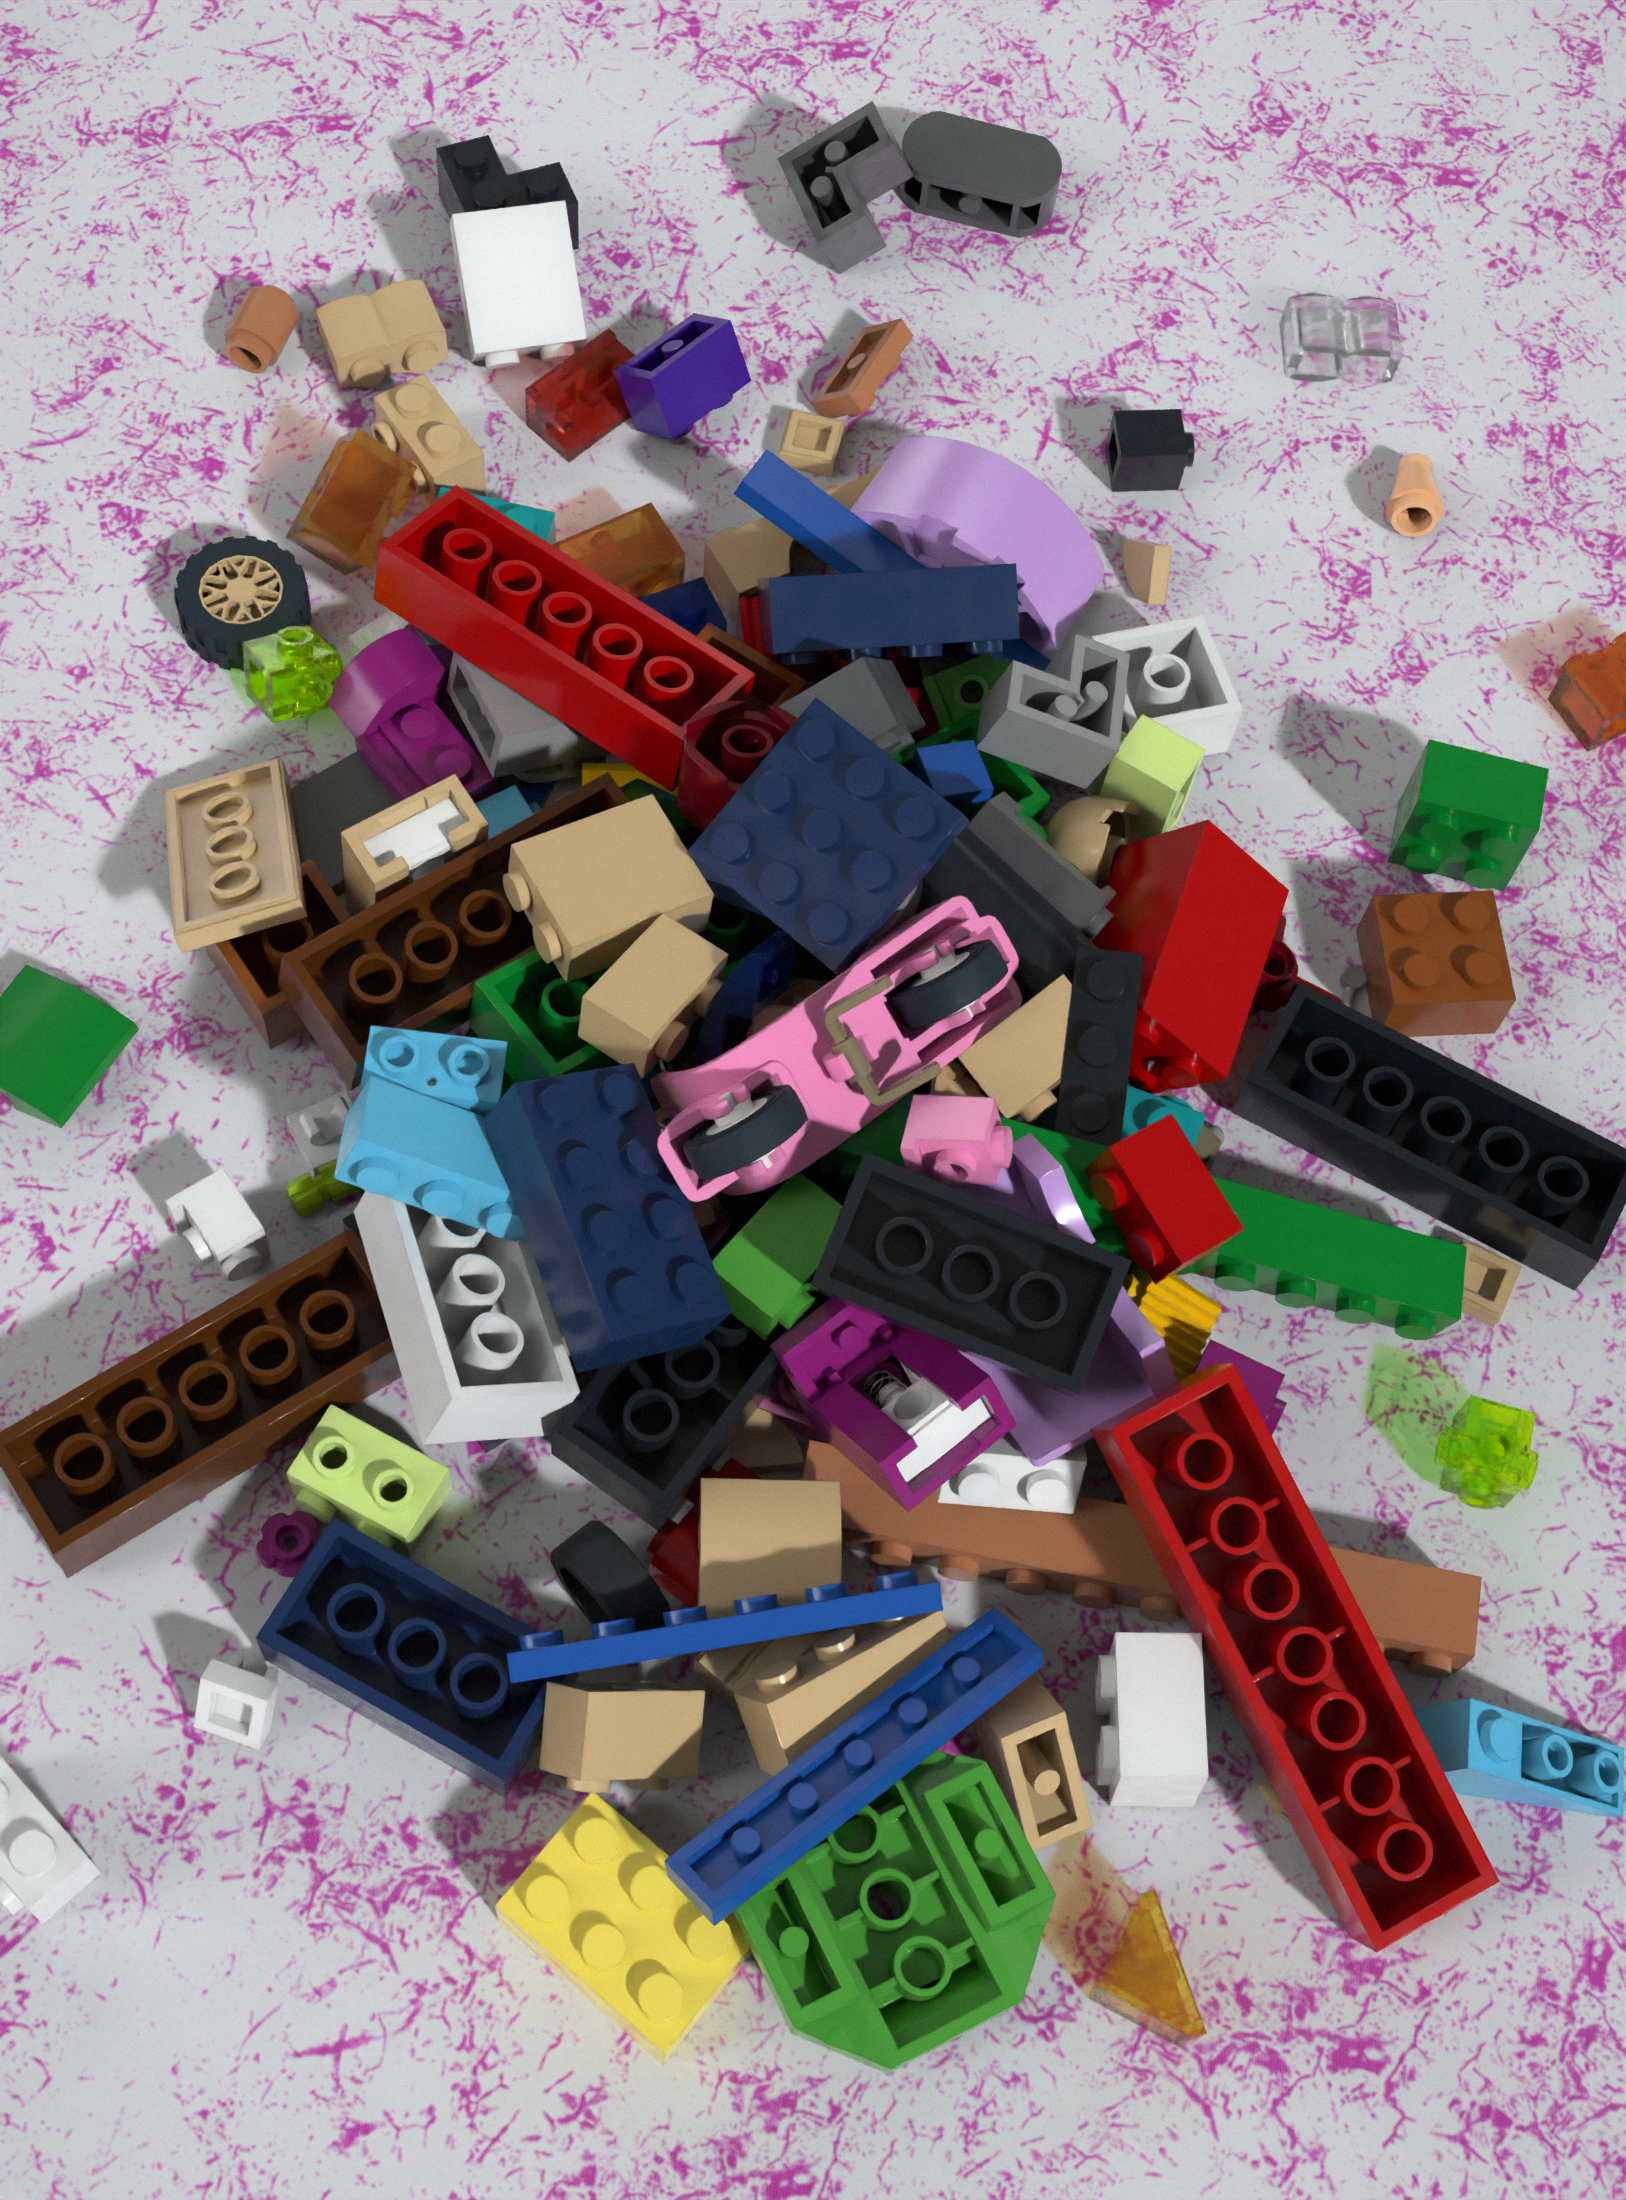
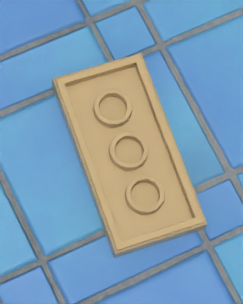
(232, 855)

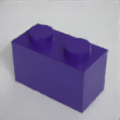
(683, 376)

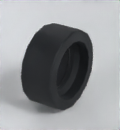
(608, 1578)

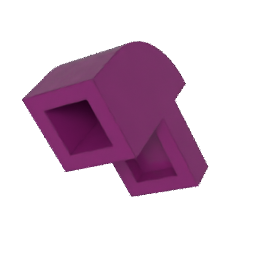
(389, 679)

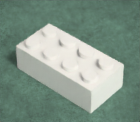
(466, 1325)

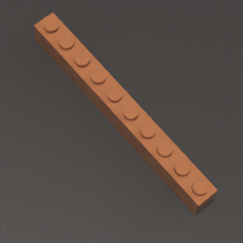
(1104, 1559)

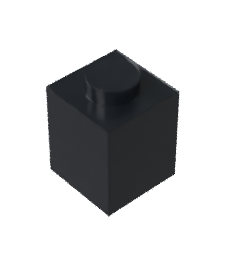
(1148, 450)

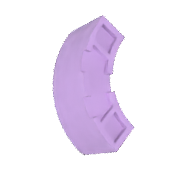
(975, 508)
(1131, 1353)

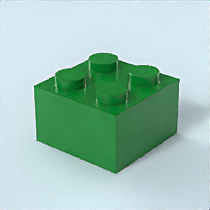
(1468, 815)

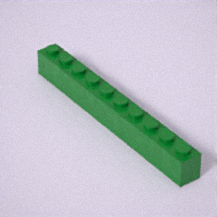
(1286, 1248)

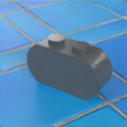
(980, 174)

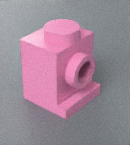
(956, 1139)

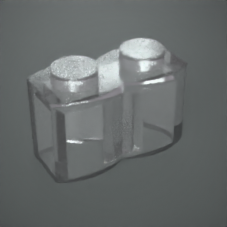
(1340, 339)

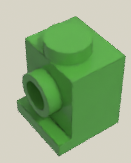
(946, 687)

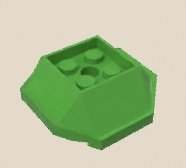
(964, 1933)

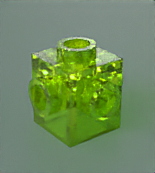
(290, 672)
(1487, 1453)

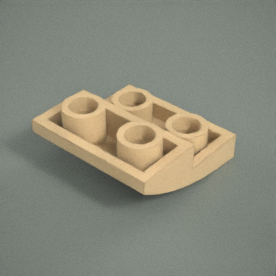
(766, 1540)

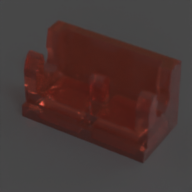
(579, 398)

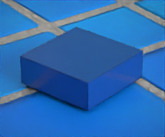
(954, 772)

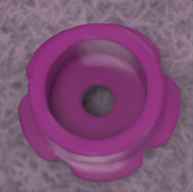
(275, 1532)

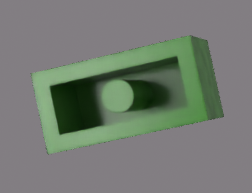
(776, 1255)

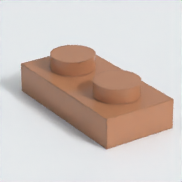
(862, 370)

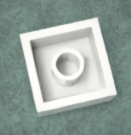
(1178, 681)
(1155, 1720)

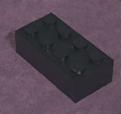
(970, 1275)

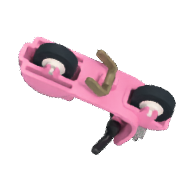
(837, 1054)

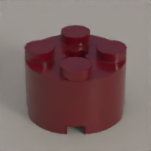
(722, 752)

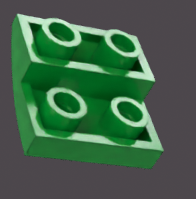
(55, 1044)

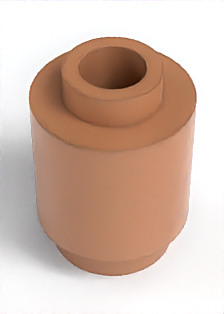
(260, 328)

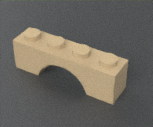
(761, 550)

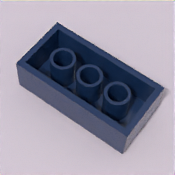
(889, 609)
(605, 1216)
(409, 1655)

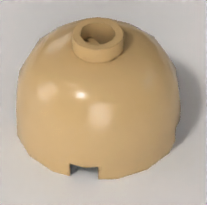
(1091, 832)

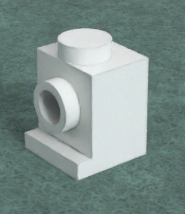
(219, 1226)

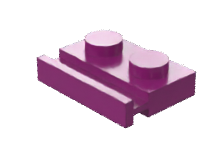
(421, 750)

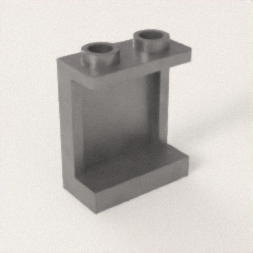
(1042, 865)

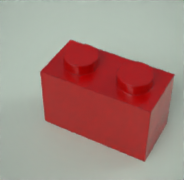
(1162, 1199)

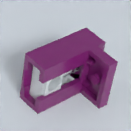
(891, 1399)

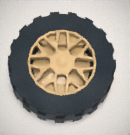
(241, 575)

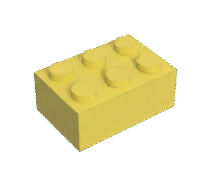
(621, 1929)

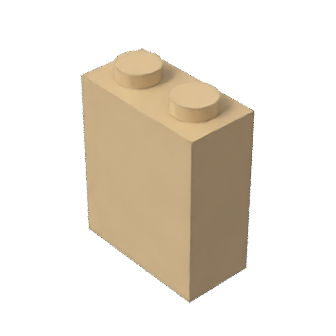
(603, 884)

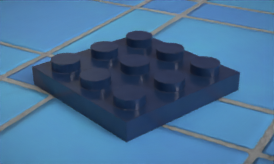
(828, 836)

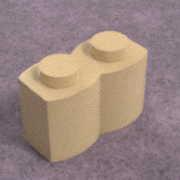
(382, 334)

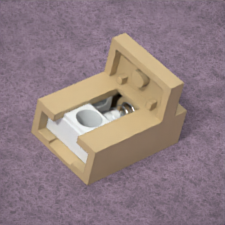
(409, 842)

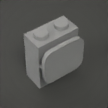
(514, 731)

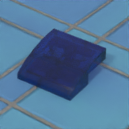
(745, 994)

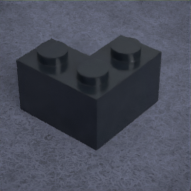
(475, 180)

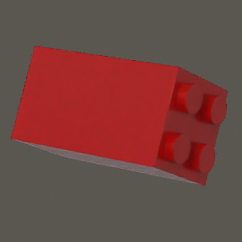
(1205, 934)

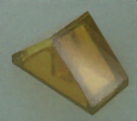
(1146, 1977)

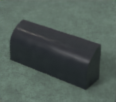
(1037, 930)

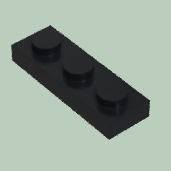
(1099, 1045)

